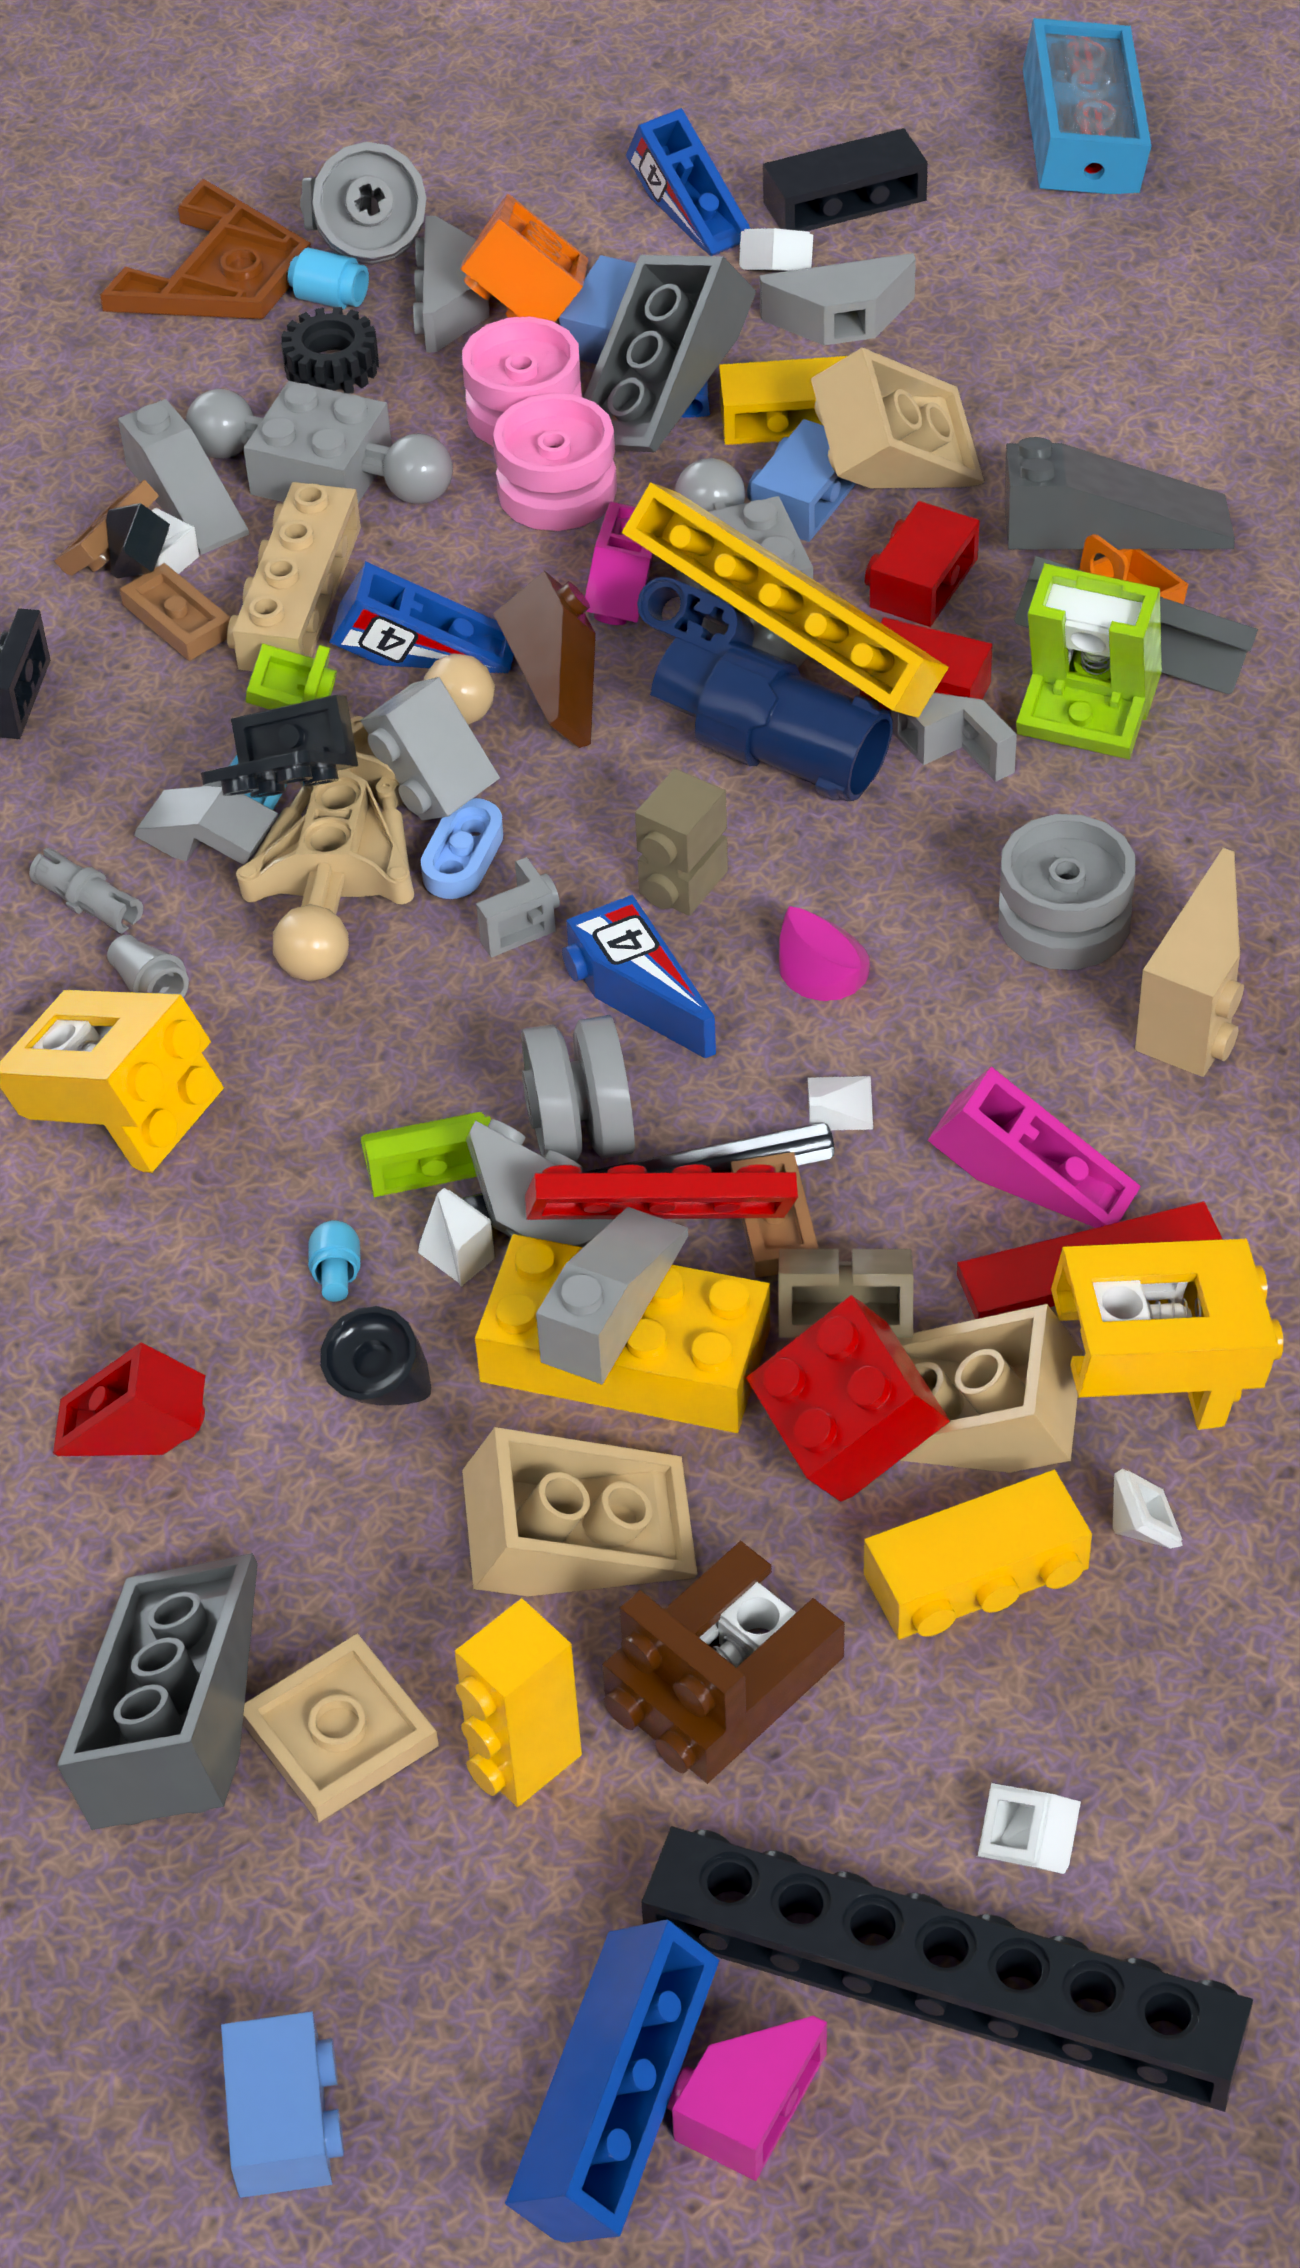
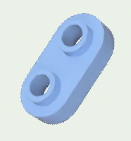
(460, 853)

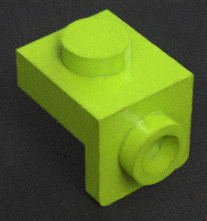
(289, 677)

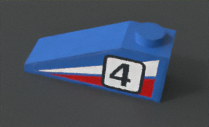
(686, 182)
(412, 626)
(637, 973)

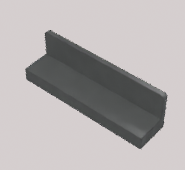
(1193, 642)

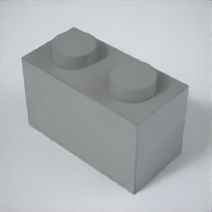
(429, 749)

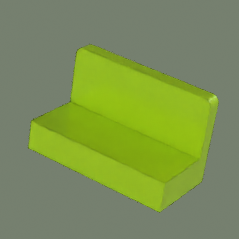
(420, 1154)

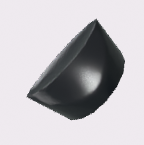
(375, 1358)

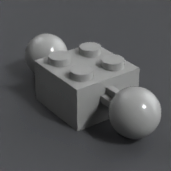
(319, 440)
(721, 492)

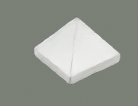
(1143, 1511)

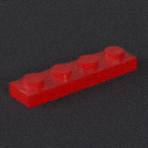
(686, 1193)

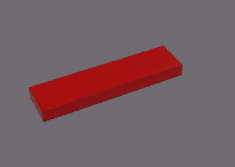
(1025, 1274)

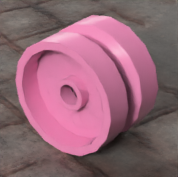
(515, 362)
(555, 461)

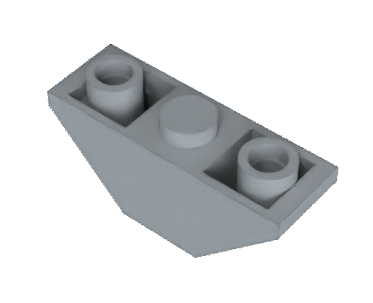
(839, 299)
(448, 302)
(504, 1176)

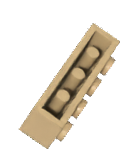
(296, 572)

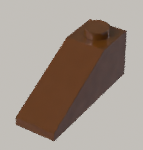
(555, 652)

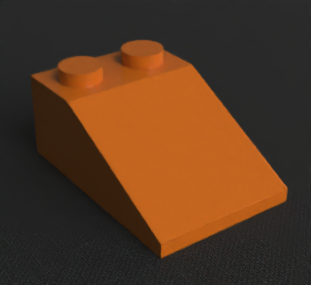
(524, 264)

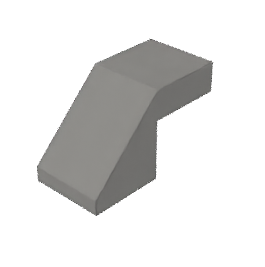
(959, 723)
(202, 814)

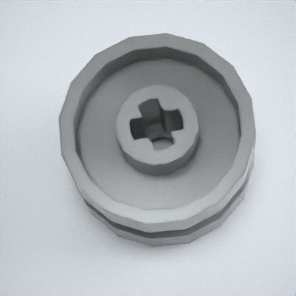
(373, 172)
(1066, 891)
(587, 1089)

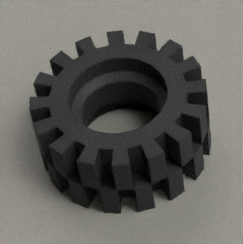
(327, 332)

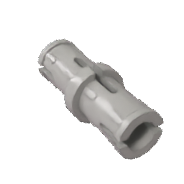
(85, 890)

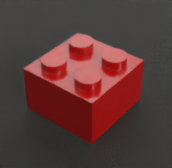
(847, 1399)

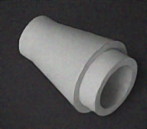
(147, 968)

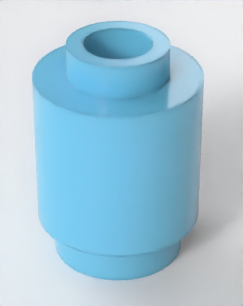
(328, 278)

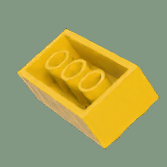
(678, 1364)

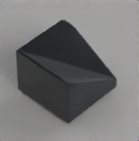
(134, 539)

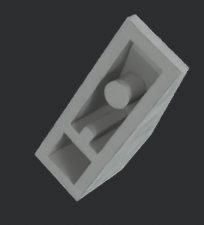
(172, 461)
(606, 1293)

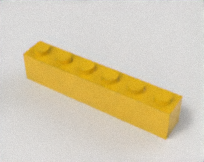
(785, 600)

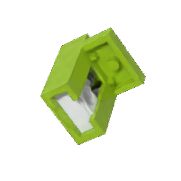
(1091, 660)

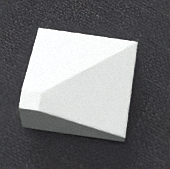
(841, 1102)

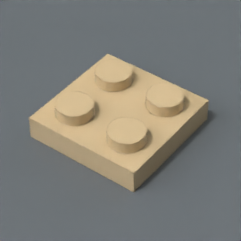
(338, 1727)

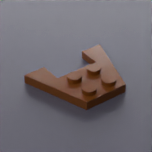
(230, 274)

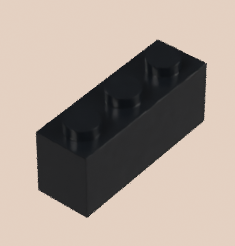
(845, 181)

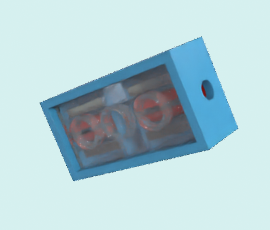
(1086, 107)

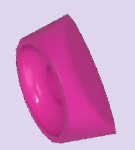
(820, 957)

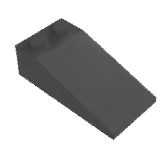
(667, 343)
(1066, 494)
(165, 1696)

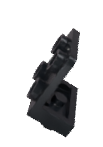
(287, 747)

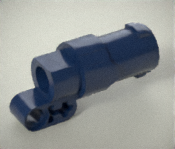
(759, 703)

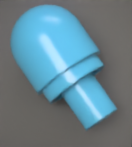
(329, 1252)

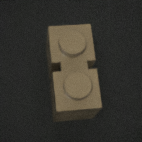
(681, 842)
(816, 1282)

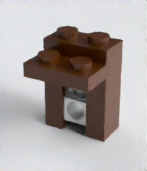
(703, 1679)

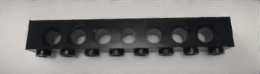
(967, 1997)

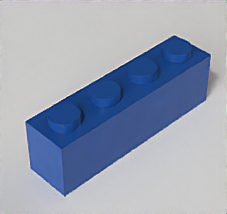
(613, 2083)

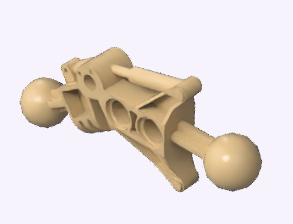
(346, 841)

